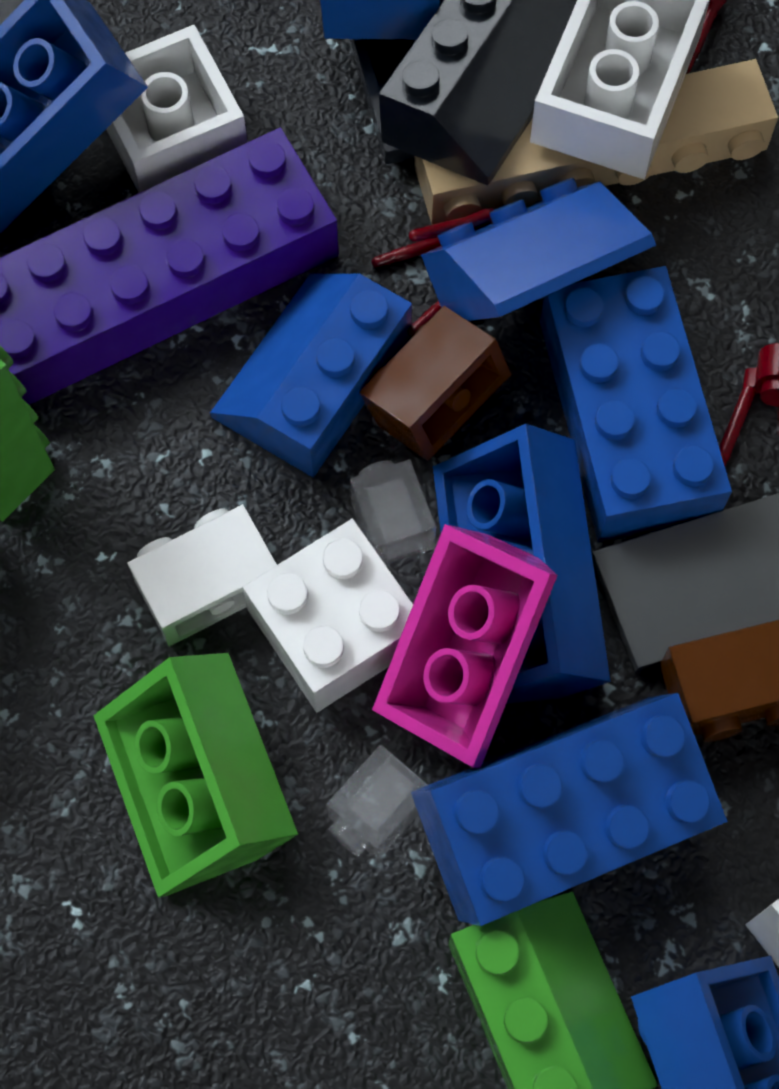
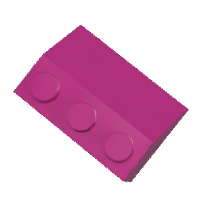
(465, 642)

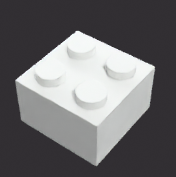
(181, 115)
(331, 613)

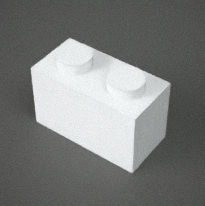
(200, 573)

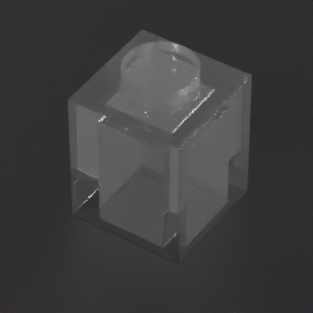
(393, 510)
(374, 804)

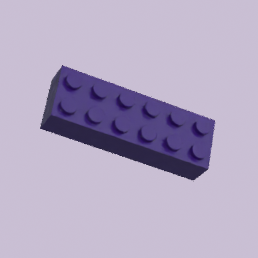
(161, 263)

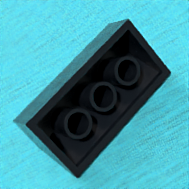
(472, 82)

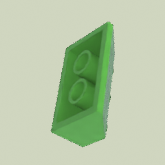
(194, 772)
(549, 1001)

